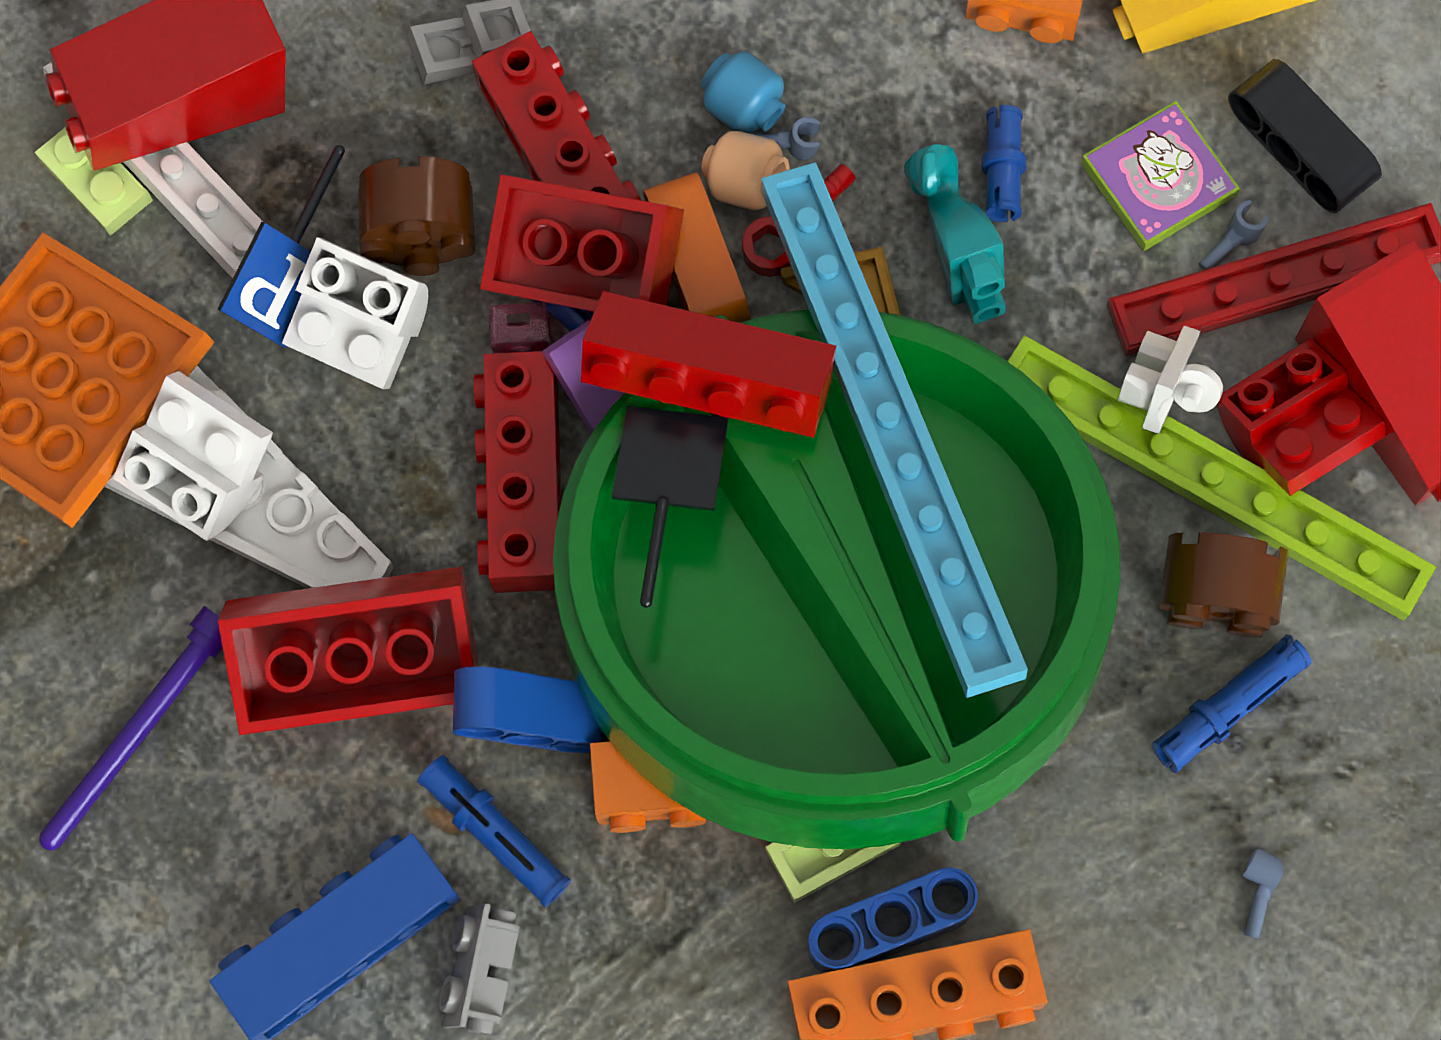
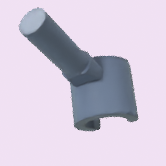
(791, 140)
(1238, 233)
(1265, 872)

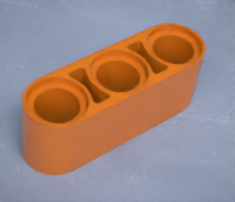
(702, 261)

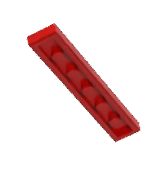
(1269, 279)

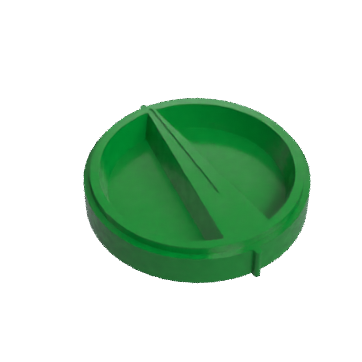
(788, 637)

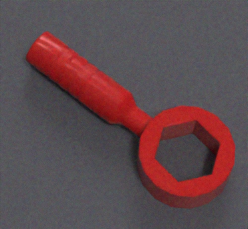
(836, 184)

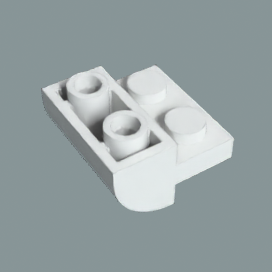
(355, 313)
(194, 457)

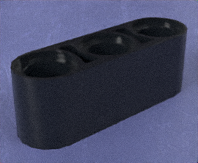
(1304, 136)

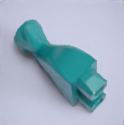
(963, 234)

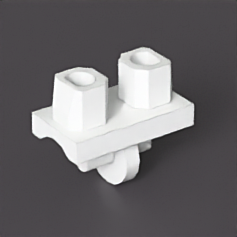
(1164, 376)

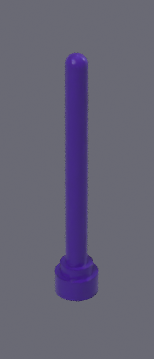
(204, 642)

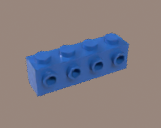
(333, 939)

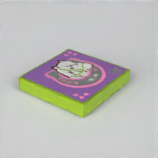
(1160, 176)

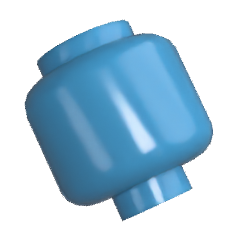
(743, 92)

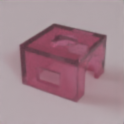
(519, 336)

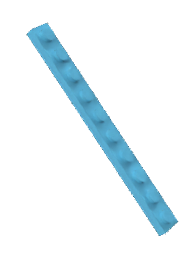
(894, 433)

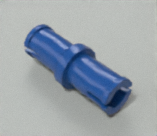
(1003, 163)

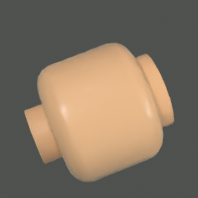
(737, 166)

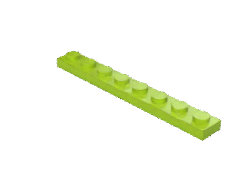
(1230, 486)

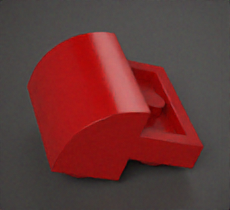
(1298, 417)

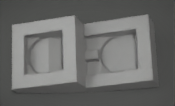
(449, 46)

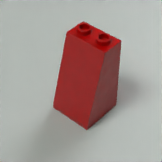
(167, 77)
(1389, 341)

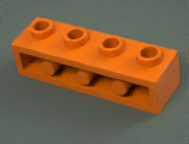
(924, 993)

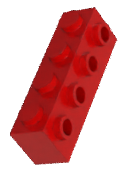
(545, 119)
(707, 363)
(521, 470)

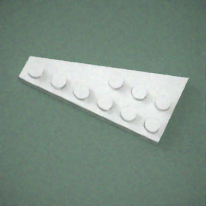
(291, 524)

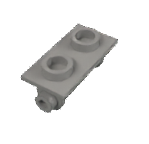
(469, 991)

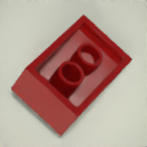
(576, 243)

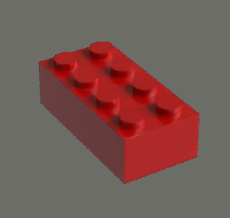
(346, 649)

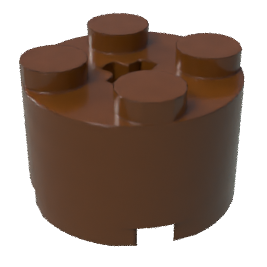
(416, 214)
(1224, 582)

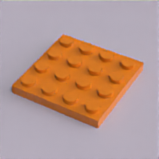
(79, 374)

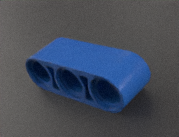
(522, 710)
(913, 899)

